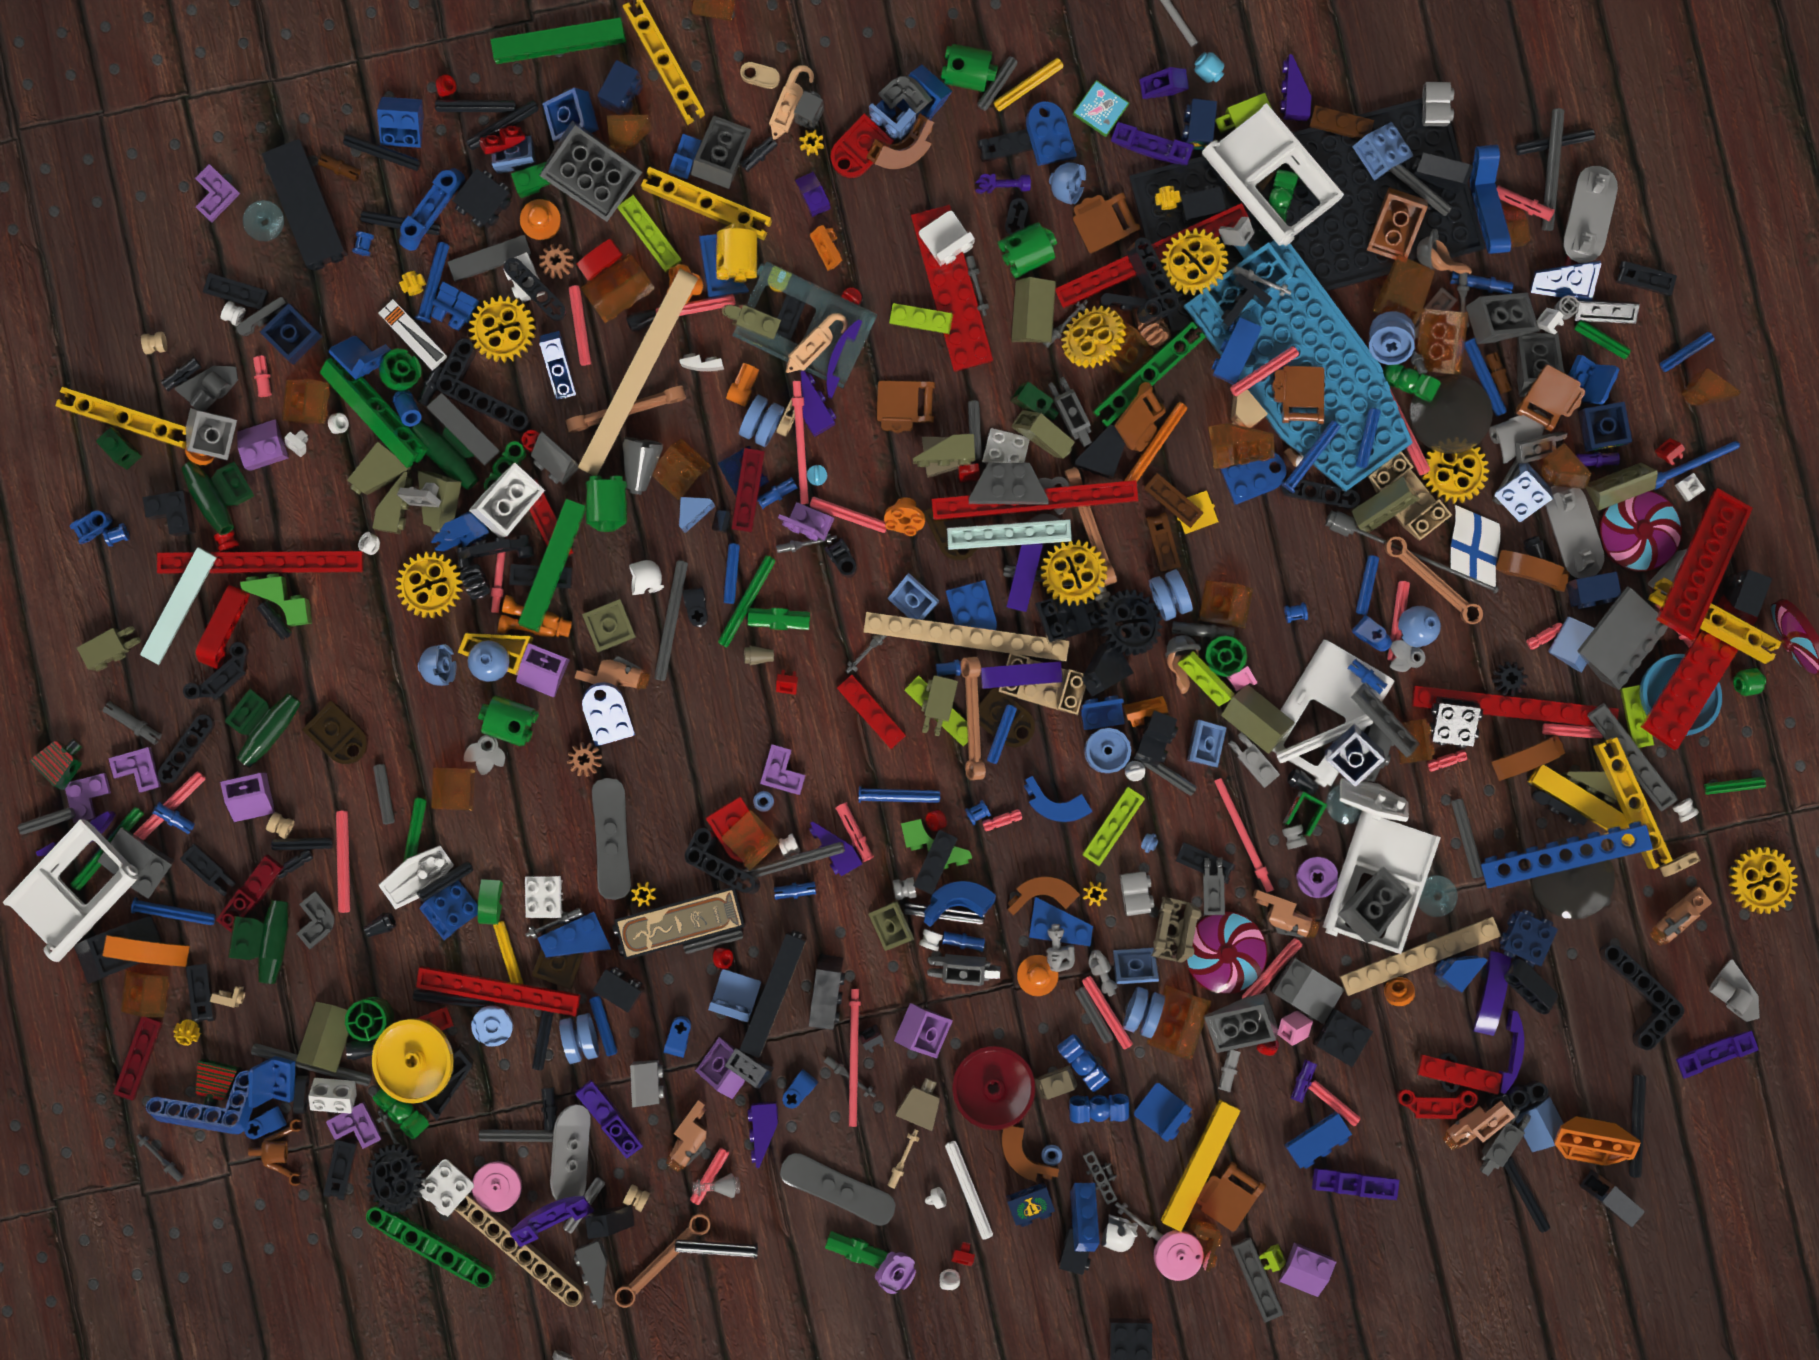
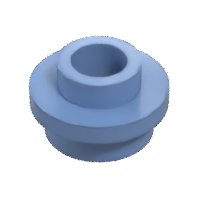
(768, 796)
(1149, 842)
(1054, 1161)

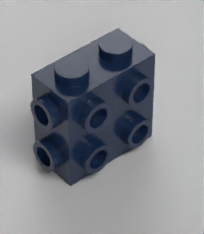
(1527, 938)

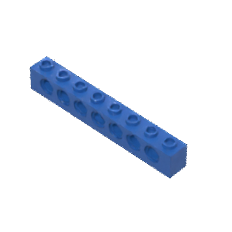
(1494, 877)

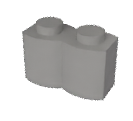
(1437, 104)
(1135, 893)

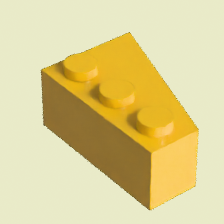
(513, 644)

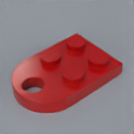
(856, 145)
(724, 819)

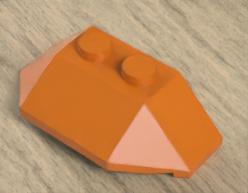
(1595, 1141)

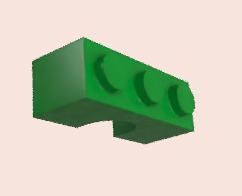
(529, 180)

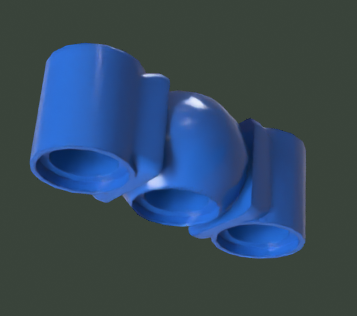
(1083, 1062)
(1099, 1108)

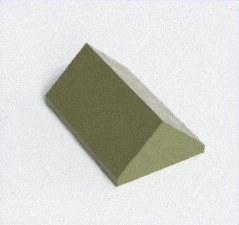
(1033, 310)
(1622, 485)
(1385, 505)
(1257, 718)
(324, 1038)

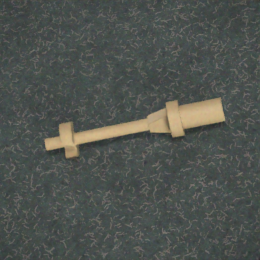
(898, 1170)

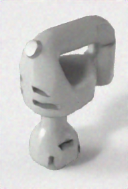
(1057, 952)
(1100, 966)

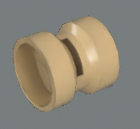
(154, 343)
(280, 825)
(636, 1197)

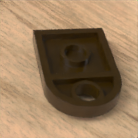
(939, 531)
(991, 713)
(336, 733)
(558, 969)

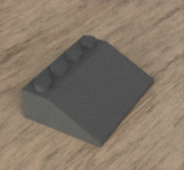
(590, 171)
(1622, 639)

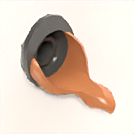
(1436, 256)
(1176, 649)

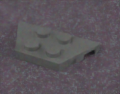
(1008, 485)

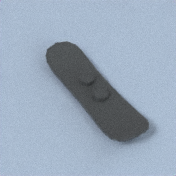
(611, 838)
(838, 1189)

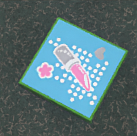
(1101, 108)

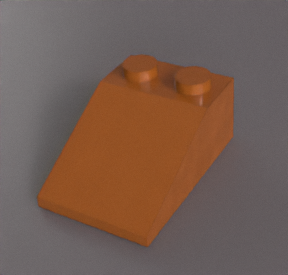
(1397, 224)

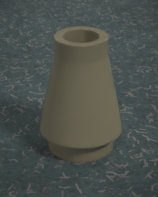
(757, 655)

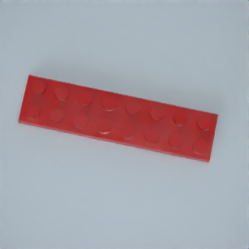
(955, 295)
(1704, 564)
(1692, 683)

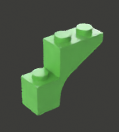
(275, 589)
(916, 836)

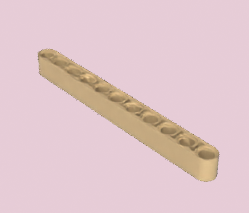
(638, 372)

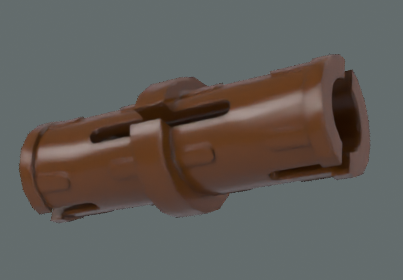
(339, 167)
(1498, 373)

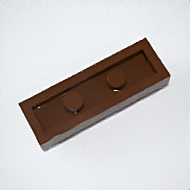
(1340, 122)
(1173, 500)

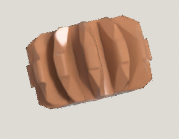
(552, 255)
(1155, 333)
(576, 759)

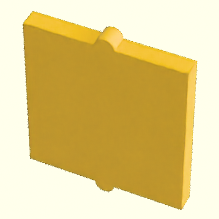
(1209, 516)

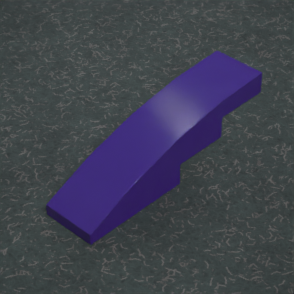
(1024, 576)
(1355, 1184)

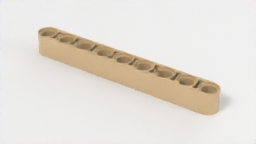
(515, 1252)

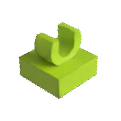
(1274, 1257)

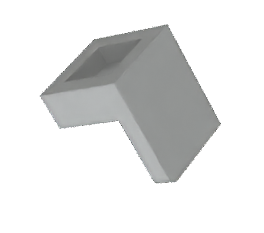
(1239, 234)

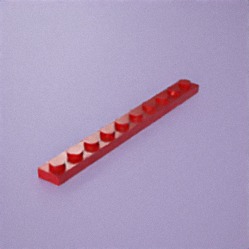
(1122, 269)
(1057, 499)
(267, 562)
(1512, 706)

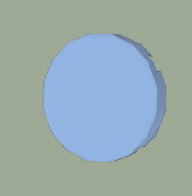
(492, 1025)

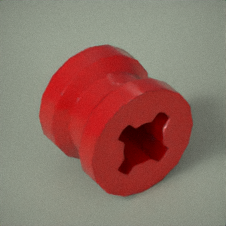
(529, 438)
(226, 542)

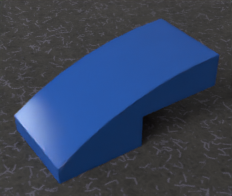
(684, 157)

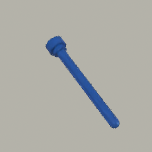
(1662, 477)

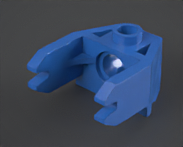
(463, 530)

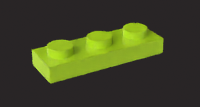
(921, 318)
(1205, 678)
(1635, 716)

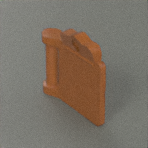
(1099, 222)
(1300, 388)
(1553, 393)
(899, 404)
(1137, 421)
(1226, 1200)

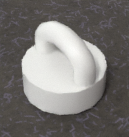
(338, 423)
(369, 543)
(1134, 771)
(937, 1198)
(949, 1279)

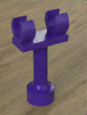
(1023, 183)

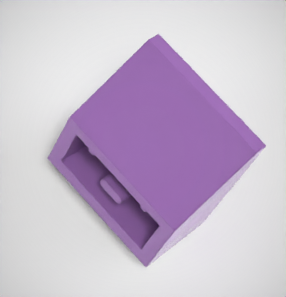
(541, 670)
(248, 797)

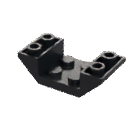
(1066, 621)
(91, 950)

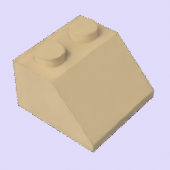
(1246, 410)

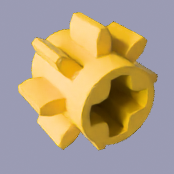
(809, 148)
(1167, 197)
(412, 283)
(638, 891)
(1100, 896)
(186, 1032)

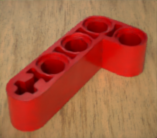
(215, 637)

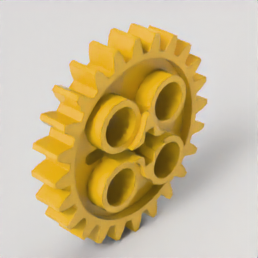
(1208, 249)
(497, 311)
(1093, 337)
(1450, 488)
(1091, 566)
(424, 567)
(1769, 897)

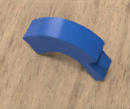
(1061, 812)
(959, 894)

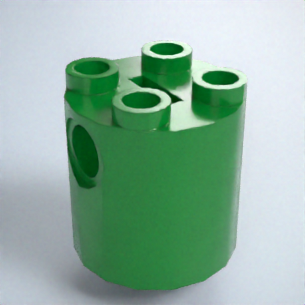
(975, 70)
(1028, 249)
(606, 503)
(501, 717)
(380, 1018)

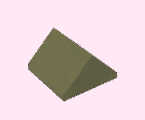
(891, 926)

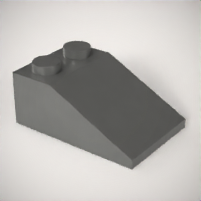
(720, 152)
(1501, 317)
(1533, 354)
(553, 459)
(148, 860)
(1375, 905)
(1307, 990)
(1242, 1024)

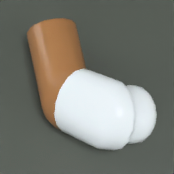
(1293, 457)

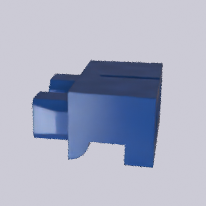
(454, 303)

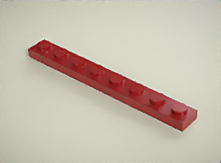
(498, 991)

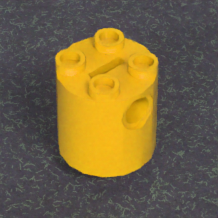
(736, 253)

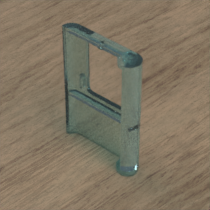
(825, 305)

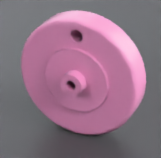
(497, 1186)
(1178, 1255)

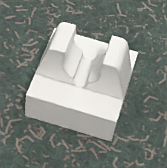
(1549, 320)
(297, 442)
(1690, 487)

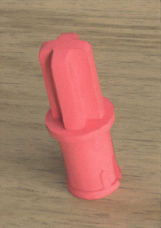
(262, 376)

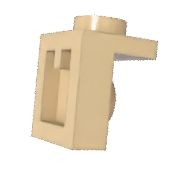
(226, 999)

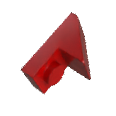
(440, 1018)

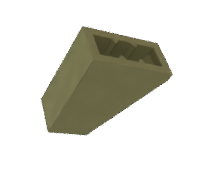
(1043, 433)
(376, 470)
(447, 493)

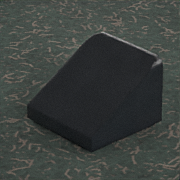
(721, 521)

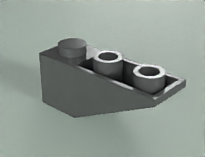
(594, 1264)

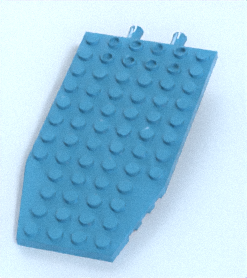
(1323, 339)

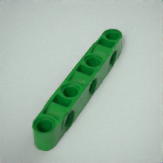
(431, 1246)

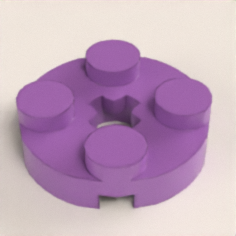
(1317, 865)
(886, 1274)

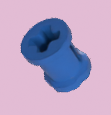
(363, 243)
(116, 534)
(1296, 612)
(977, 812)

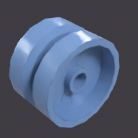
(1392, 338)
(761, 421)
(1170, 595)
(1113, 740)
(1141, 1011)
(579, 1038)

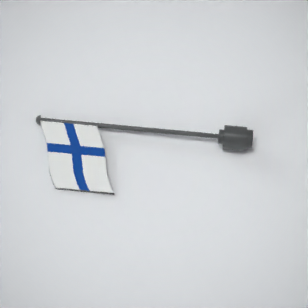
(1472, 545)

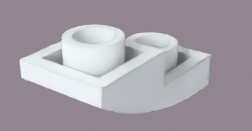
(694, 362)

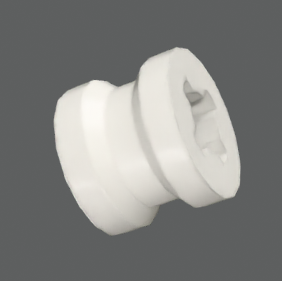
(233, 313)
(1685, 810)
(789, 845)
(930, 939)

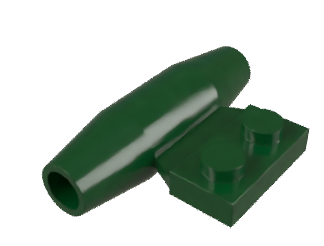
(447, 454)
(215, 494)
(260, 723)
(262, 940)

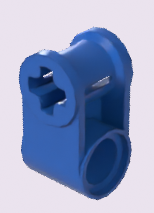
(88, 528)
(1372, 633)
(678, 1040)
(801, 1086)
(267, 1123)

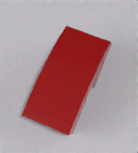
(508, 138)
(599, 258)

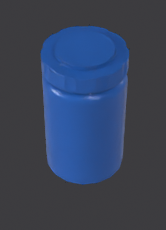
(407, 408)

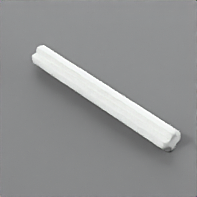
(1321, 739)
(968, 1190)

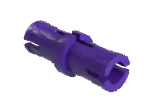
(1599, 459)
(1303, 1081)

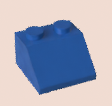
(935, 89)
(570, 106)
(1459, 971)

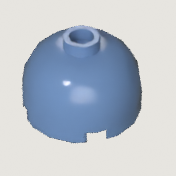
(1066, 182)
(1419, 626)
(488, 661)
(437, 665)

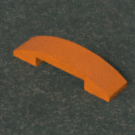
(145, 951)

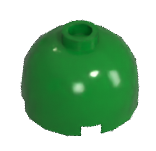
(399, 370)
(1226, 655)

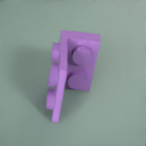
(808, 522)

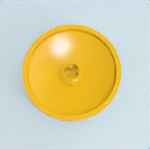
(412, 1060)

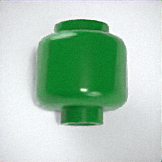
(1749, 682)

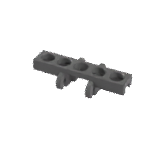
(1105, 1181)

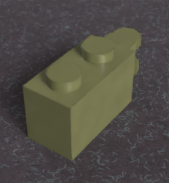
(752, 320)
(106, 648)
(939, 702)

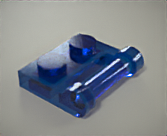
(731, 469)

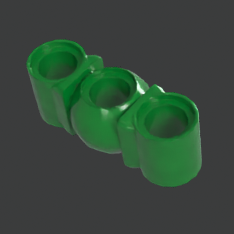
(1282, 192)
(1411, 381)
(508, 459)
(402, 1113)

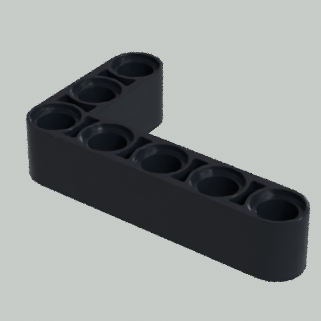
(475, 395)
(1646, 991)

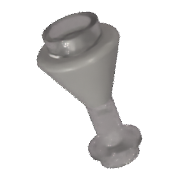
(727, 1186)

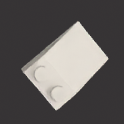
(507, 500)

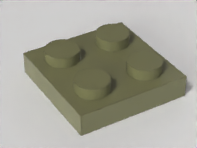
(609, 625)

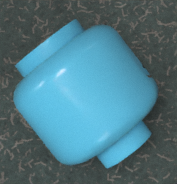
(1209, 67)

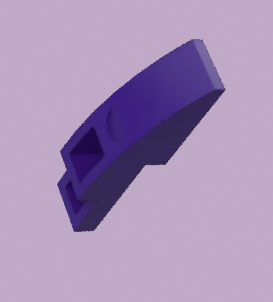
(609, 1118)

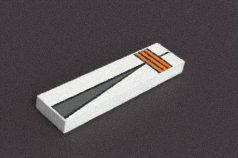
(412, 334)

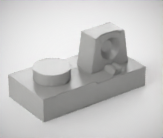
(422, 497)

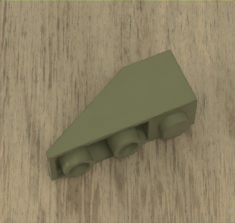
(953, 449)
(390, 511)
(1595, 783)

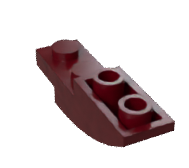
(251, 892)

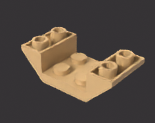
(1422, 515)
(1060, 696)

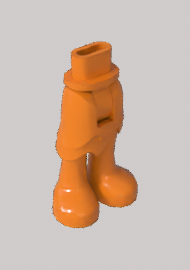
(551, 625)

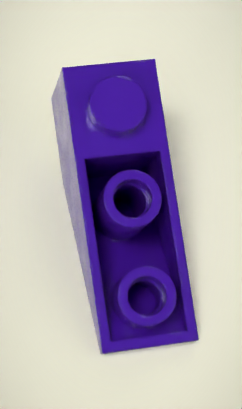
(1296, 94)
(814, 411)
(842, 862)
(764, 1121)

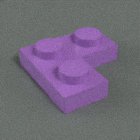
(220, 193)
(141, 764)
(777, 776)
(80, 794)
(358, 1121)

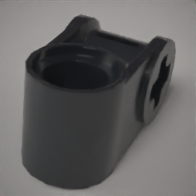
(840, 555)
(696, 602)

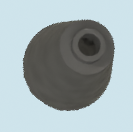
(640, 462)

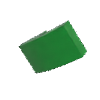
(488, 902)

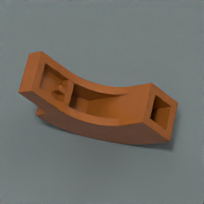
(905, 152)
(1533, 568)
(1528, 758)
(1043, 885)
(1012, 1147)

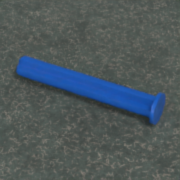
(433, 282)
(1485, 377)
(1311, 456)
(899, 795)
(172, 912)

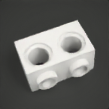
(332, 1095)

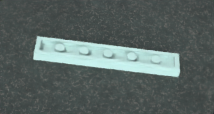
(1009, 534)
(178, 605)

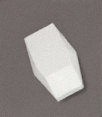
(1374, 800)
(415, 874)

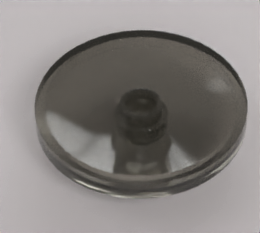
(1455, 417)
(1575, 891)

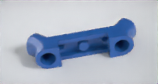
(430, 207)

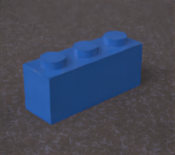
(1236, 350)
(1318, 1140)
(1084, 1217)

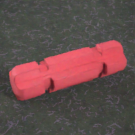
(1544, 636)
(1447, 760)
(1002, 820)

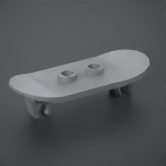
(1590, 214)
(1575, 531)
(570, 1152)

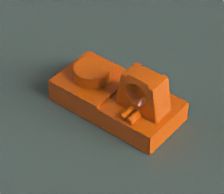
(823, 241)
(1137, 711)

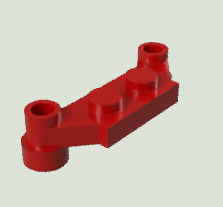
(1437, 1106)

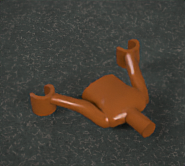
(277, 1152)

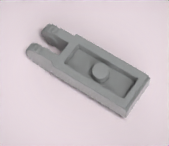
(1255, 761)

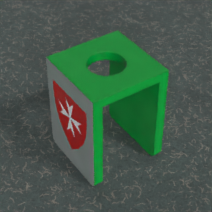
(1321, 807)

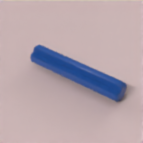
(1687, 351)
(1368, 438)
(731, 573)
(1367, 585)
(1001, 734)
(603, 1025)

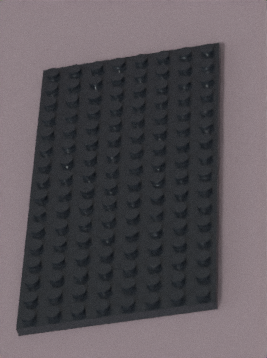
(1338, 239)

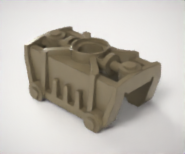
(1184, 930)

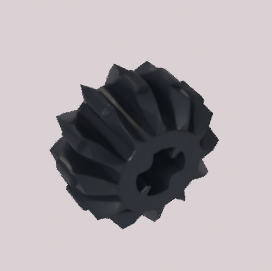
(475, 581)
(1506, 685)

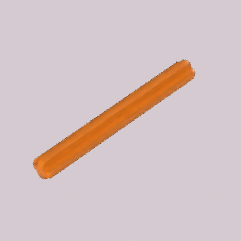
(1157, 442)

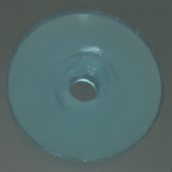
(256, 214)
(1338, 810)
(1449, 897)

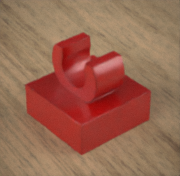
(1670, 450)
(968, 472)
(786, 683)
(963, 1256)

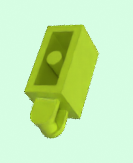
(1241, 112)

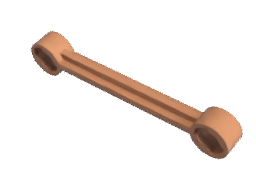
(668, 396)
(1074, 479)
(1433, 580)
(974, 766)
(660, 1262)

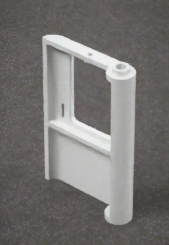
(1253, 154)
(1332, 685)
(1403, 853)
(52, 907)

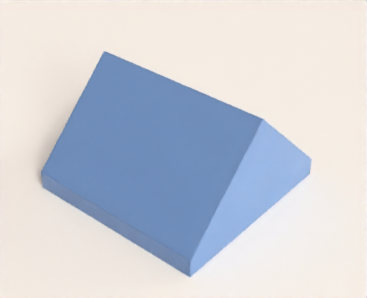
(515, 158)
(693, 510)
(913, 598)
(1569, 641)
(1206, 743)
(1135, 966)
(1542, 1126)

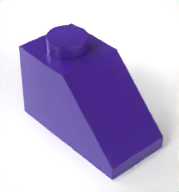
(1164, 83)
(813, 194)

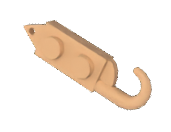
(788, 101)
(814, 344)

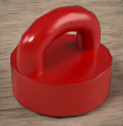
(445, 85)
(852, 295)
(936, 820)
(722, 958)
(1268, 1048)

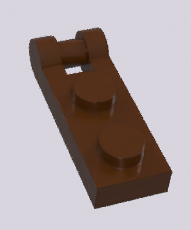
(1163, 543)

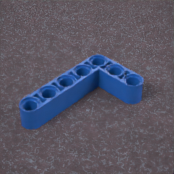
(1487, 199)
(207, 1113)

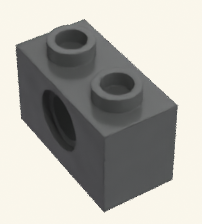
(809, 110)

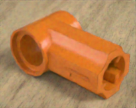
(741, 389)

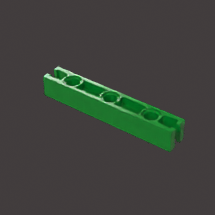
(558, 40)
(1159, 363)
(375, 413)
(552, 565)

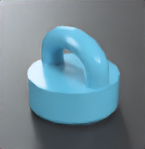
(817, 475)

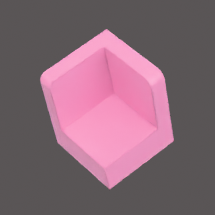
(1242, 678)
(1294, 1027)

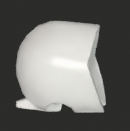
(645, 575)
(1119, 1234)

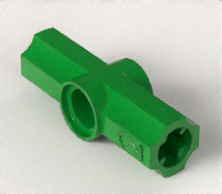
(778, 619)
(855, 1249)

